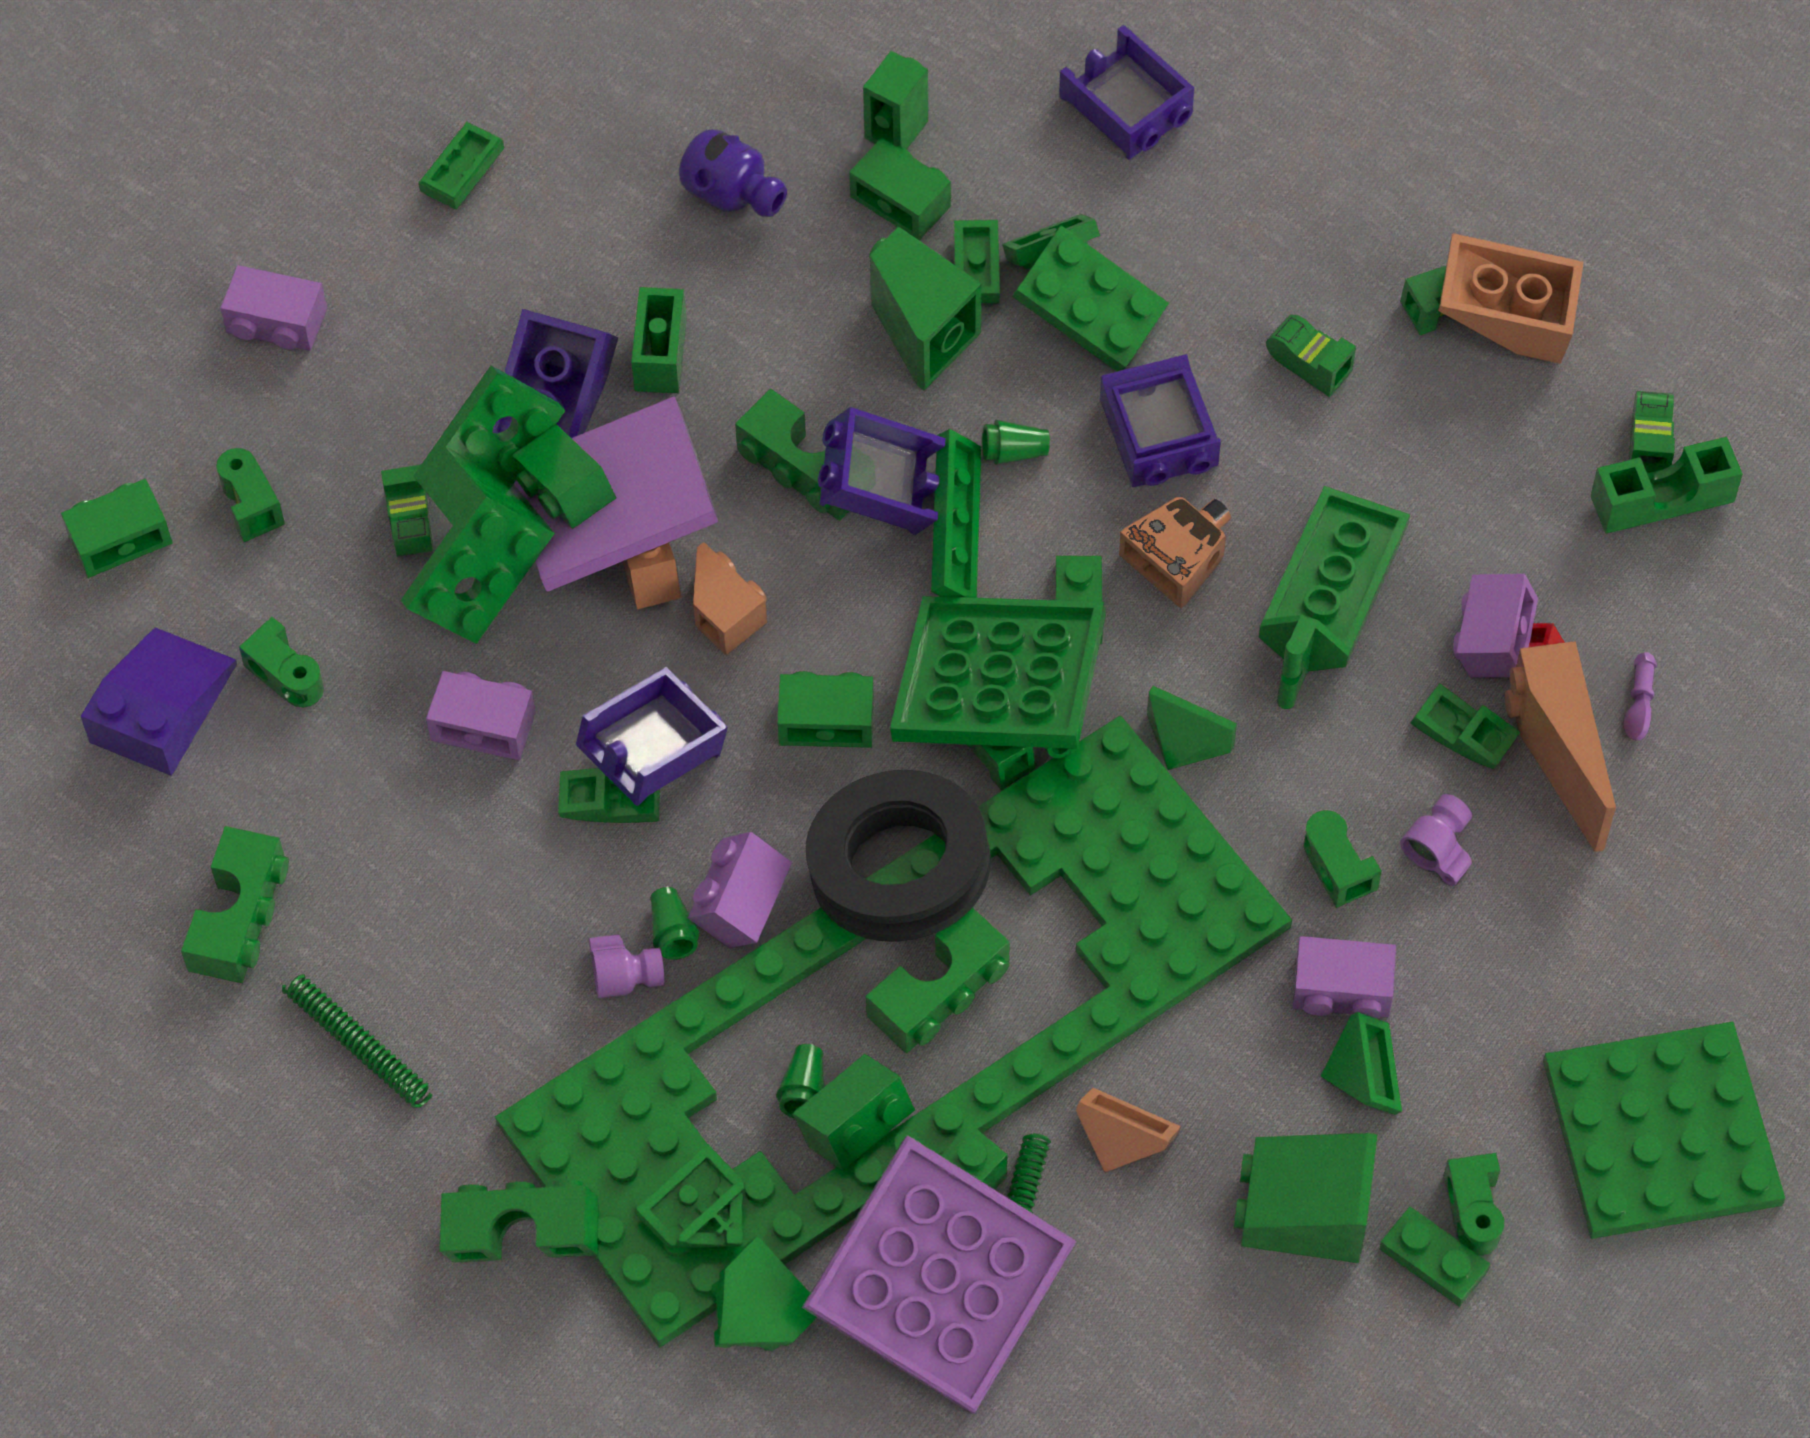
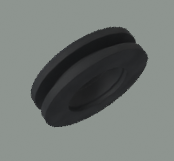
(909, 908)

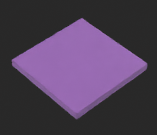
(656, 491)
(939, 1274)

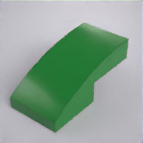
(1461, 728)
(595, 798)

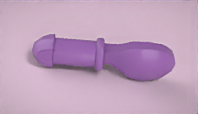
(1639, 715)

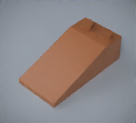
(1561, 733)

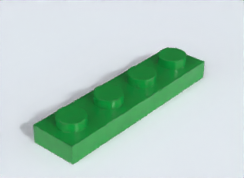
(958, 517)

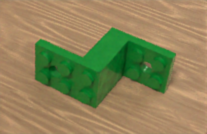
(494, 525)

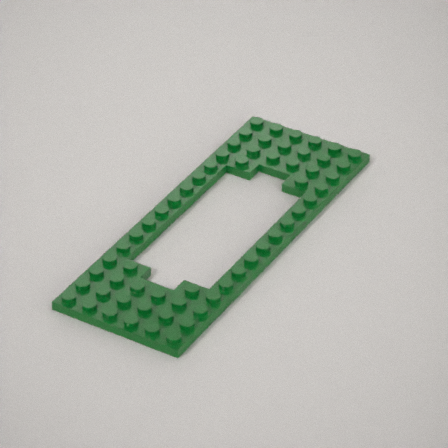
(1102, 818)

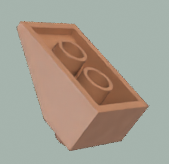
(1512, 295)

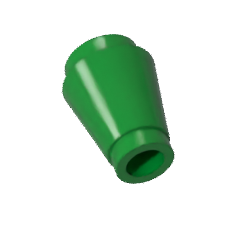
(1013, 442)
(672, 925)
(801, 1078)

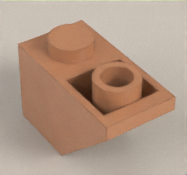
(653, 577)
(723, 602)

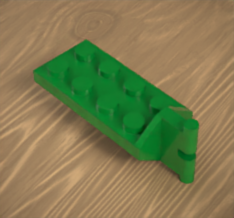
(1330, 586)

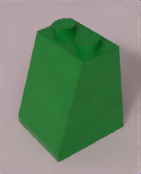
(923, 304)
(1308, 1194)

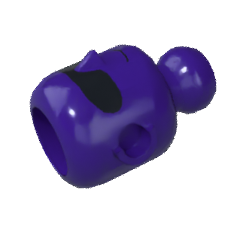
(729, 175)

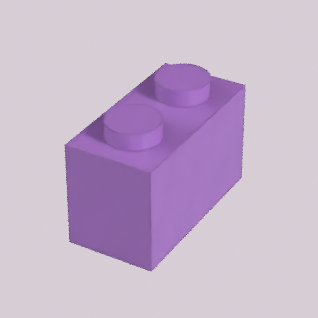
(273, 308)
(1495, 624)
(481, 714)
(739, 889)
(1344, 977)

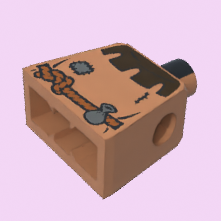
(1176, 546)

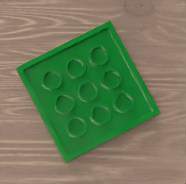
(998, 672)
(1663, 1130)

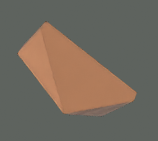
(1121, 1130)

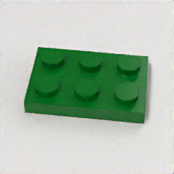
(1090, 299)

